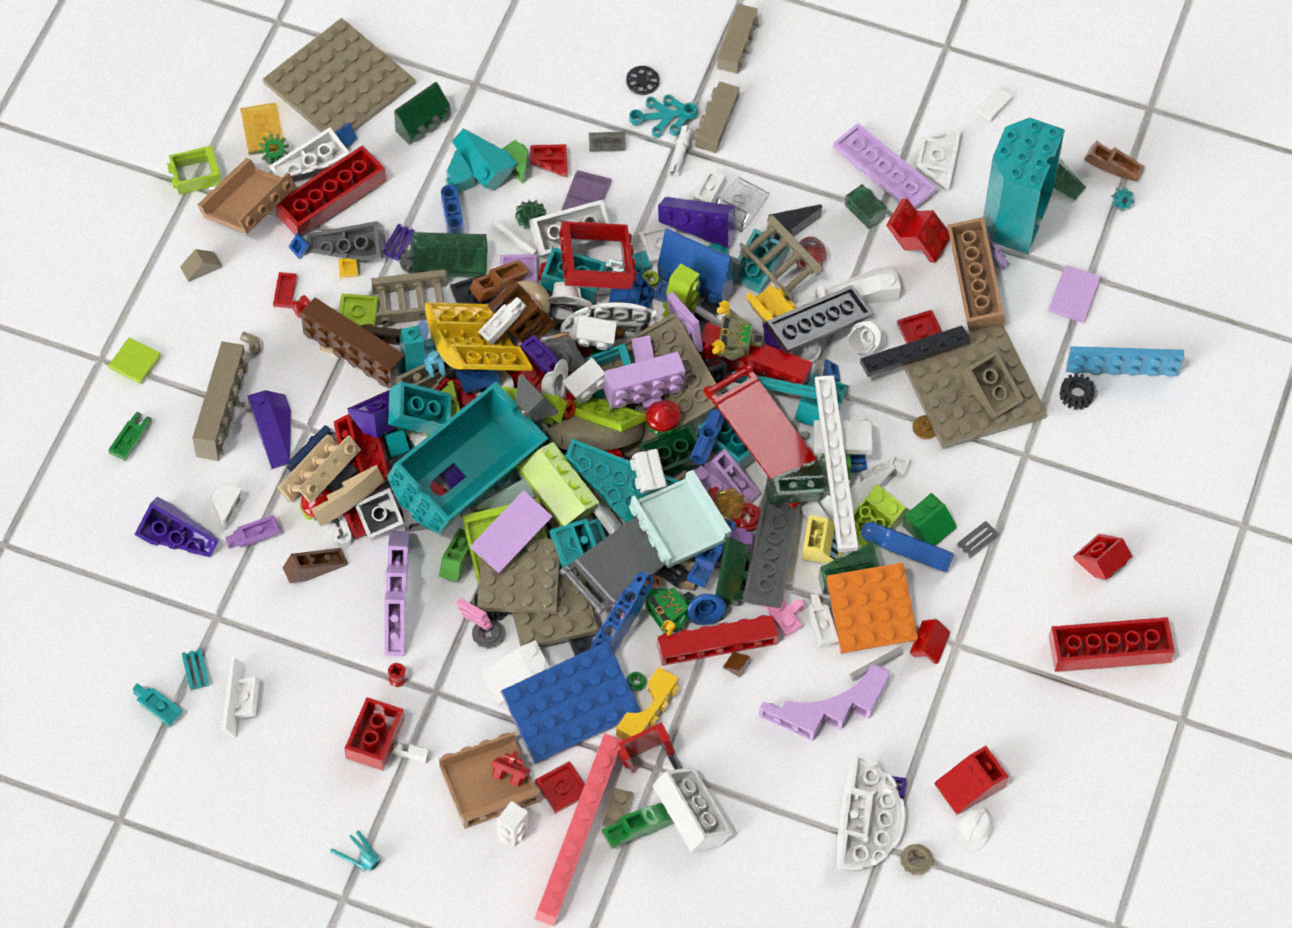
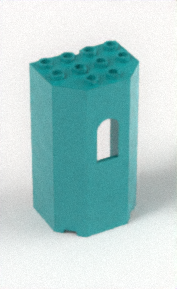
(1022, 182)
(482, 441)

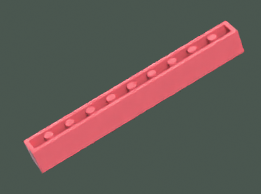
(578, 830)

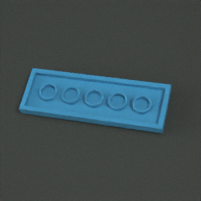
(1124, 361)

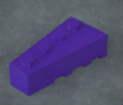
(700, 218)

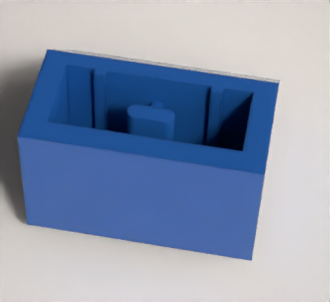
(640, 294)

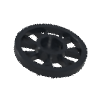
(642, 80)

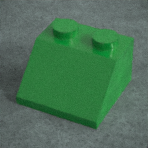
(929, 520)

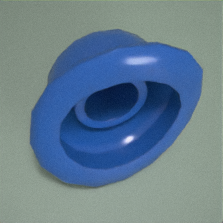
(706, 609)

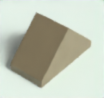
(199, 264)

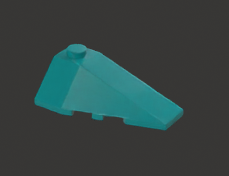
(486, 161)

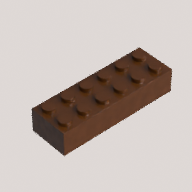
(352, 343)

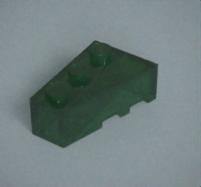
(801, 484)
(857, 560)

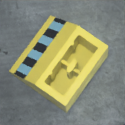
(820, 540)

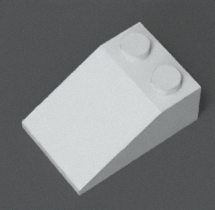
(593, 332)
(513, 668)

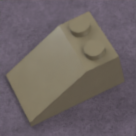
(991, 384)

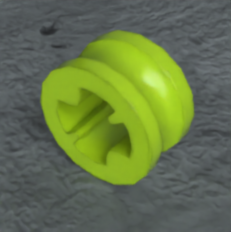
(651, 274)

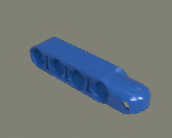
(907, 546)
(625, 605)

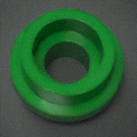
(636, 676)

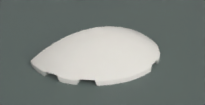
(625, 314)
(869, 816)

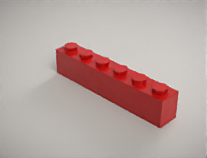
(717, 640)

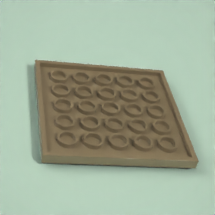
(339, 79)
(666, 338)
(949, 403)

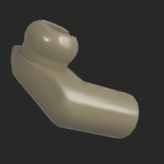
(254, 342)

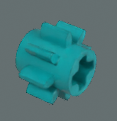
(1122, 198)

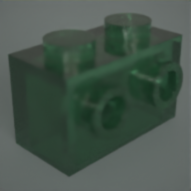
(865, 206)

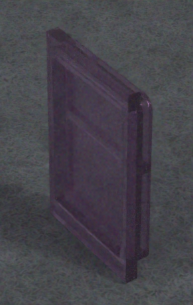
(586, 189)

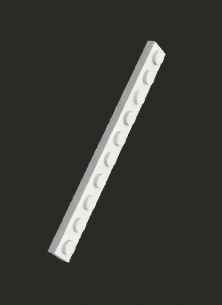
(836, 464)

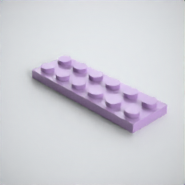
(884, 166)

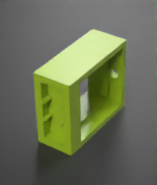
(192, 157)

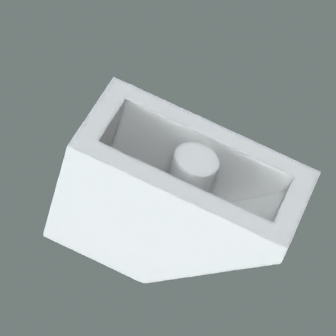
(226, 502)

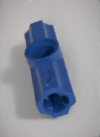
(705, 444)

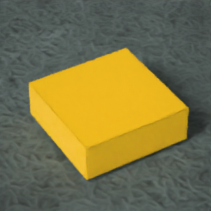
(348, 268)

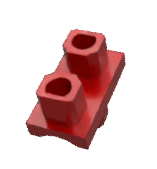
(512, 765)

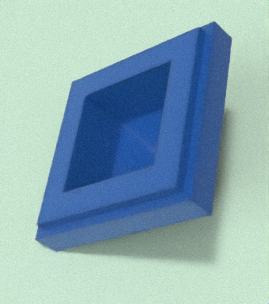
(298, 246)
(830, 369)

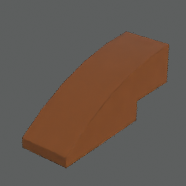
(1113, 161)
(498, 279)

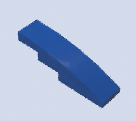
(707, 561)

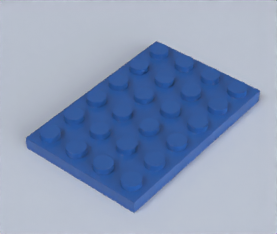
(570, 702)

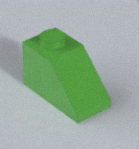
(519, 153)

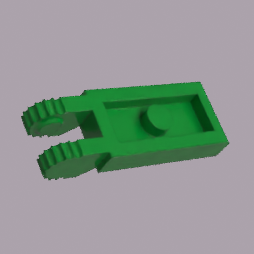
(129, 437)

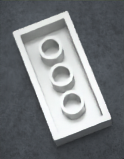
(547, 227)
(692, 809)

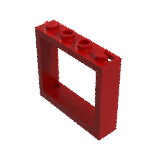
(600, 232)

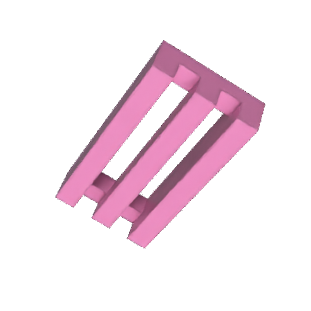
(474, 614)

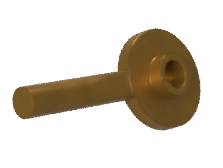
(922, 428)

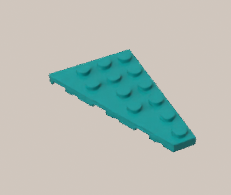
(608, 476)

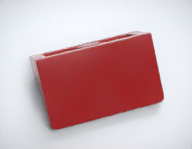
(930, 641)

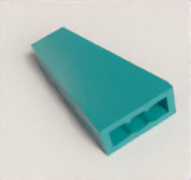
(412, 347)

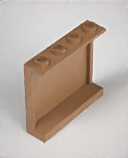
(245, 197)
(471, 784)

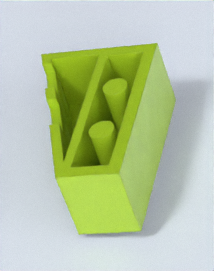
(685, 286)

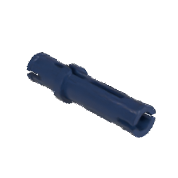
(306, 449)

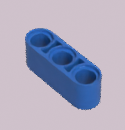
(451, 204)

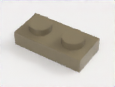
(618, 806)

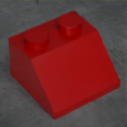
(1103, 556)

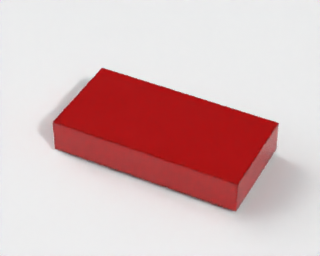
(285, 290)

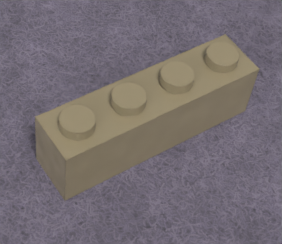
(737, 38)
(717, 117)

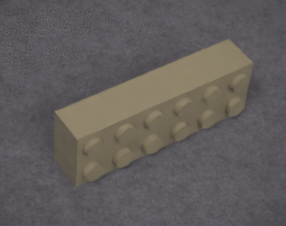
(220, 401)

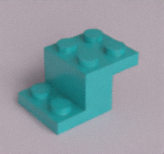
(576, 539)

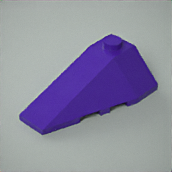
(273, 423)
(172, 528)

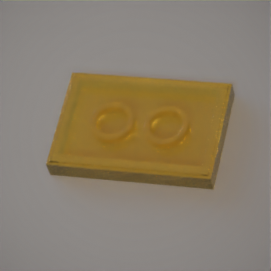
(259, 123)

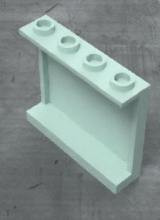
(681, 520)

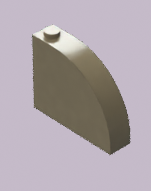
(592, 434)

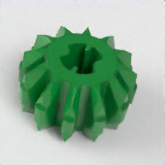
(273, 142)

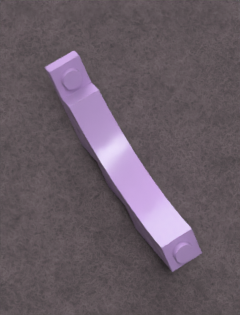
(396, 592)
(807, 717)

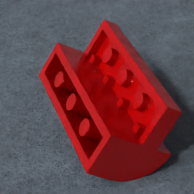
(372, 448)

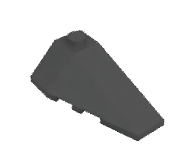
(352, 242)

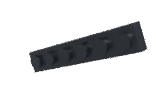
(915, 351)

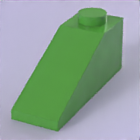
(455, 557)

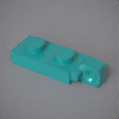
(157, 704)

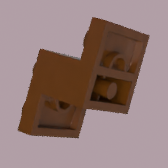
(532, 319)

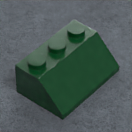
(422, 113)
(674, 450)
(733, 571)

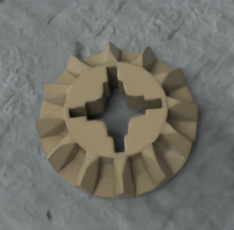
(920, 852)

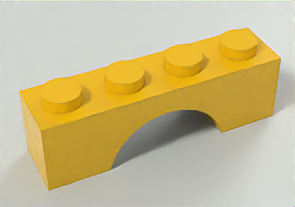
(661, 688)

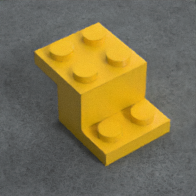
(770, 303)

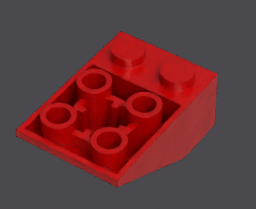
(972, 780)

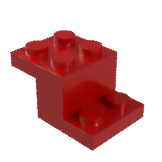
(918, 230)

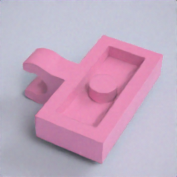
(786, 616)

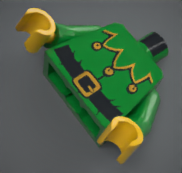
(668, 608)

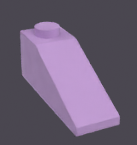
(730, 473)

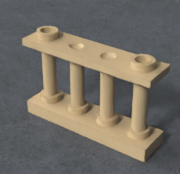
(318, 468)

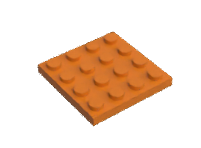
(871, 608)

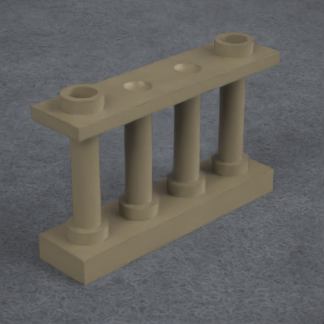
(786, 240)
(400, 284)

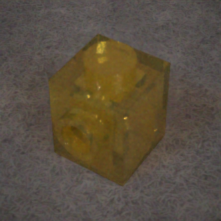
(730, 503)

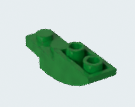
(636, 824)

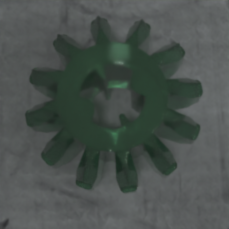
(529, 211)

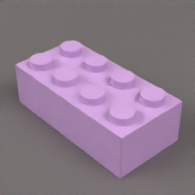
(644, 380)

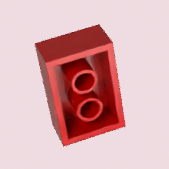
(374, 733)

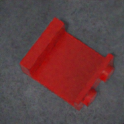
(643, 741)

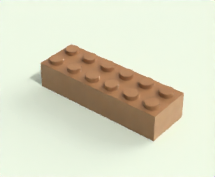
(976, 274)

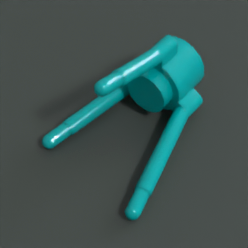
(369, 857)

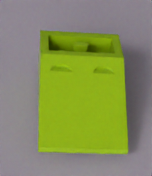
(878, 508)

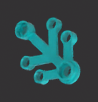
(665, 114)

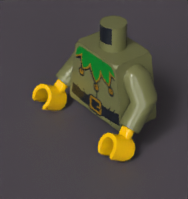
(734, 335)

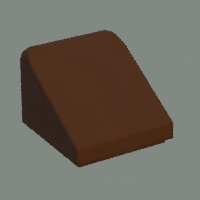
(737, 663)

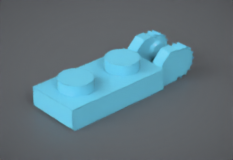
(433, 359)

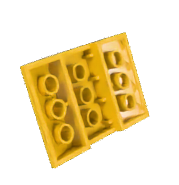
(459, 343)

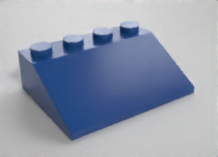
(712, 265)

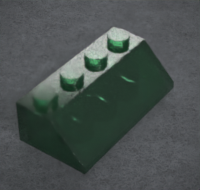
(454, 252)

